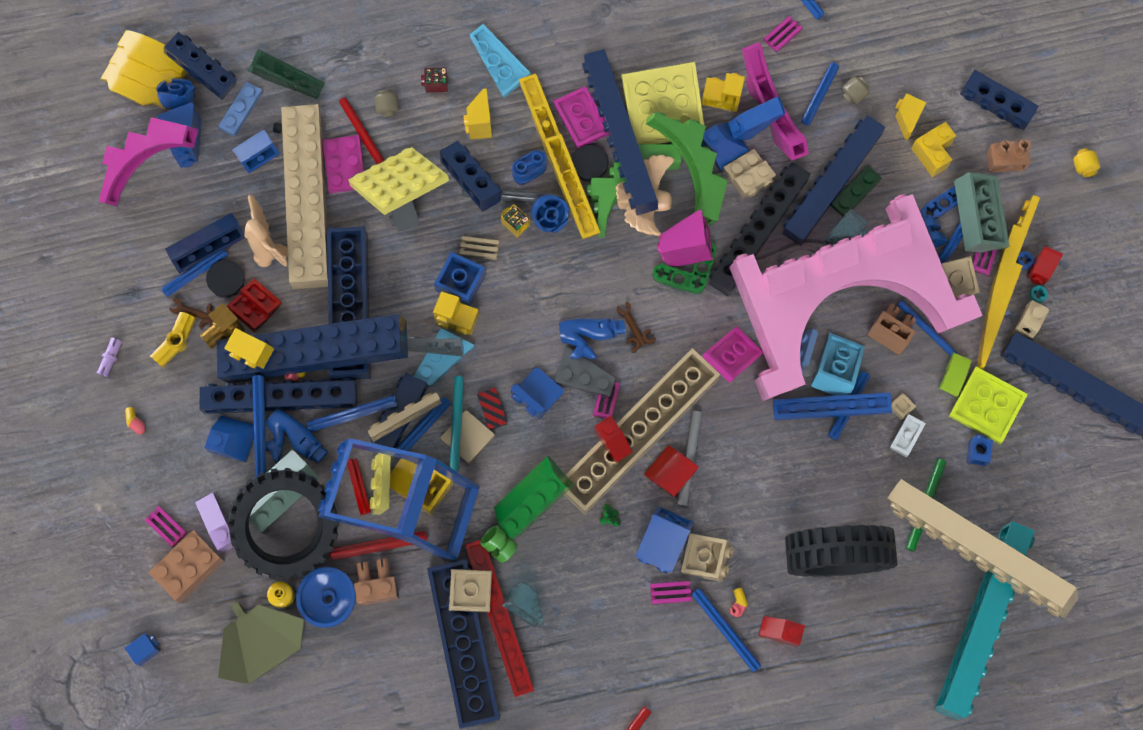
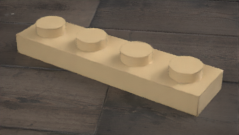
(397, 420)

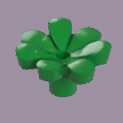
(610, 516)

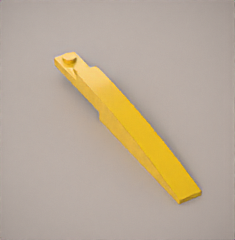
(559, 157)
(1004, 281)

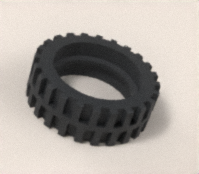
(841, 550)
(256, 557)

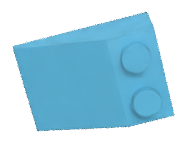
(838, 366)

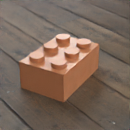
(186, 566)

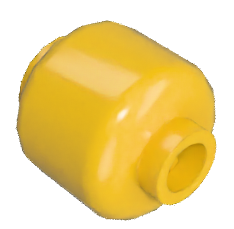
(1086, 162)
(286, 598)

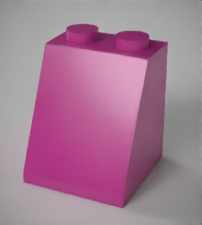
(686, 242)

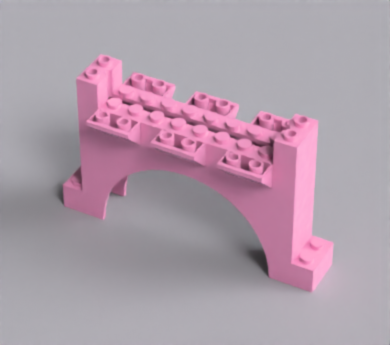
(886, 257)

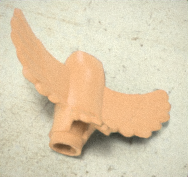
(645, 222)
(259, 240)

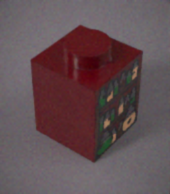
(435, 79)

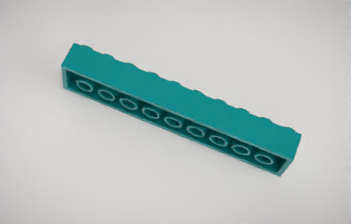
(980, 633)

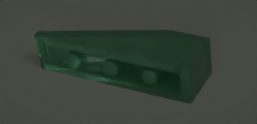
(284, 74)

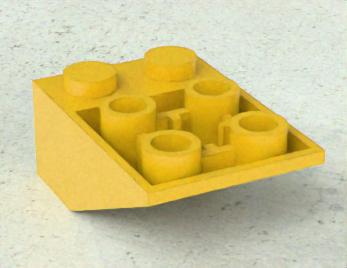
(401, 480)

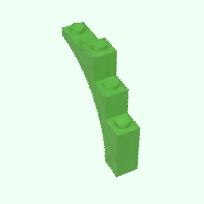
(700, 161)
(604, 189)

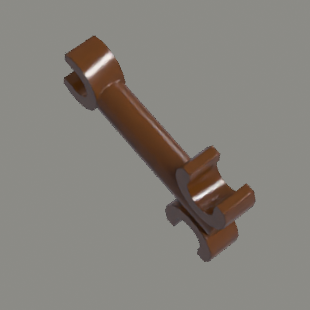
(194, 312)
(639, 340)

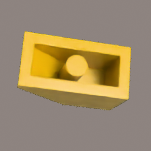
(908, 113)

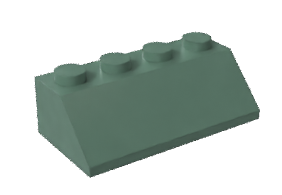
(981, 212)
(277, 502)

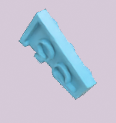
(437, 365)

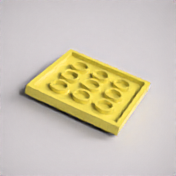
(664, 90)
(398, 180)

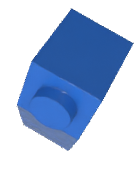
(756, 119)

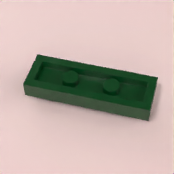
(856, 191)

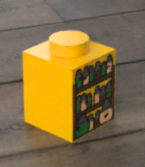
(515, 220)

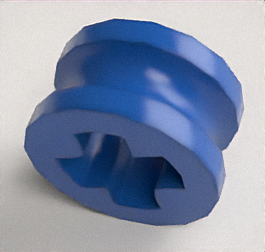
(1028, 257)

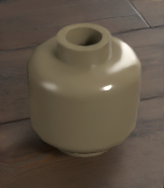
(855, 90)
(386, 103)

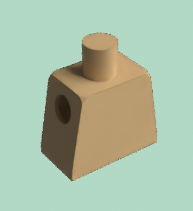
(1031, 318)

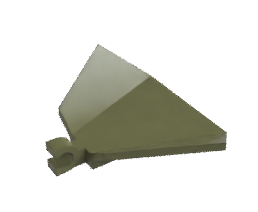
(258, 643)

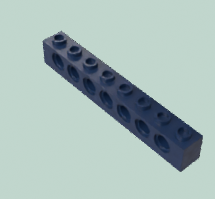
(347, 399)

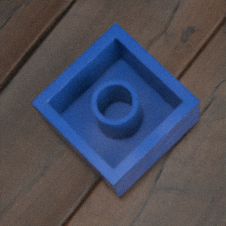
(460, 278)

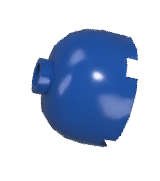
(176, 93)
(550, 213)

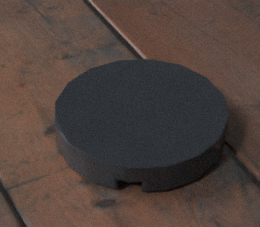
(590, 162)
(225, 278)

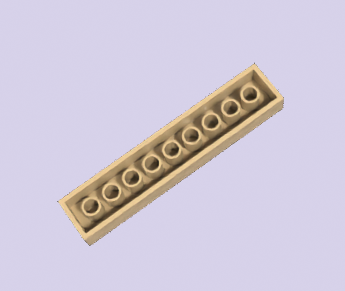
(305, 196)
(642, 429)
(984, 549)

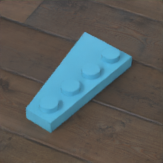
(499, 61)

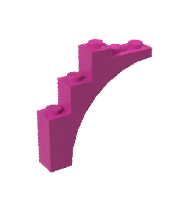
(762, 89)
(138, 148)

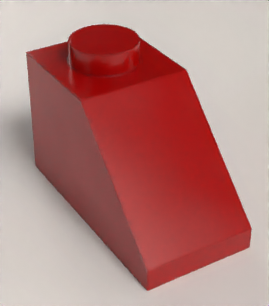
(1044, 266)
(612, 439)
(782, 630)

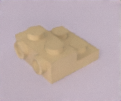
(749, 174)
(707, 557)

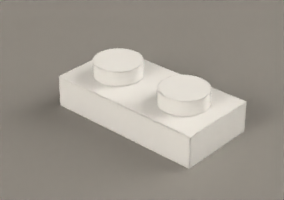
(907, 435)

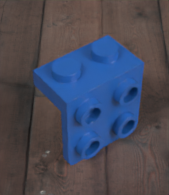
(536, 393)

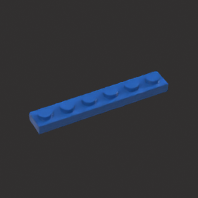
(832, 406)

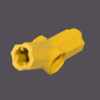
(181, 329)

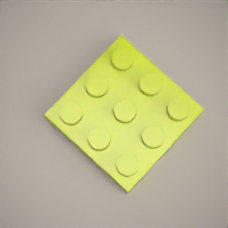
(988, 405)

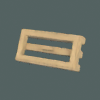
(478, 247)

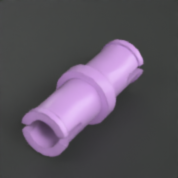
(109, 357)

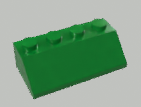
(532, 498)

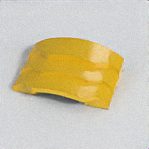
(139, 68)

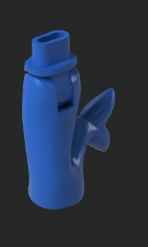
(592, 328)
(300, 437)

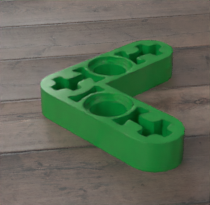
(689, 278)

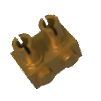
(223, 326)

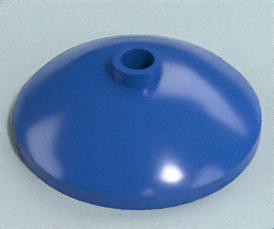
(313, 595)

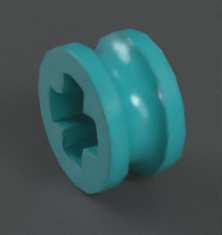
(1044, 294)

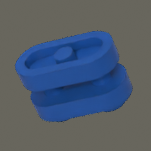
(529, 167)
(933, 227)

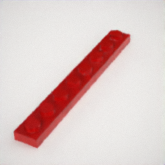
(502, 624)

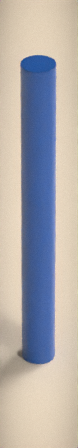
(926, 328)

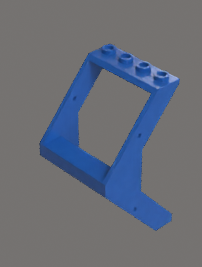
(413, 502)

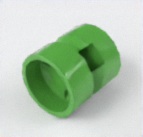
(500, 545)

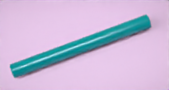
(456, 423)

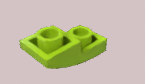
(955, 374)

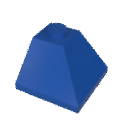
(721, 141)
(230, 438)

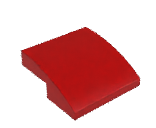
(254, 305)
(671, 471)

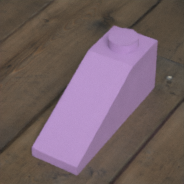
(215, 522)

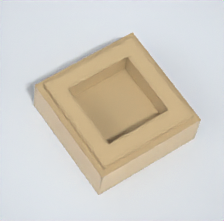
(902, 406)

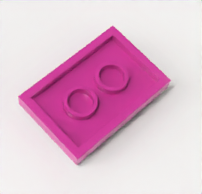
(580, 117)
(342, 162)
(732, 354)

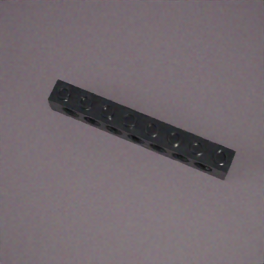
(798, 178)

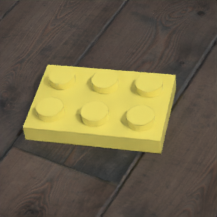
(380, 483)

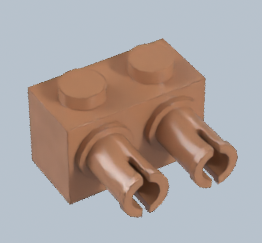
(1009, 156)
(891, 331)
(378, 590)

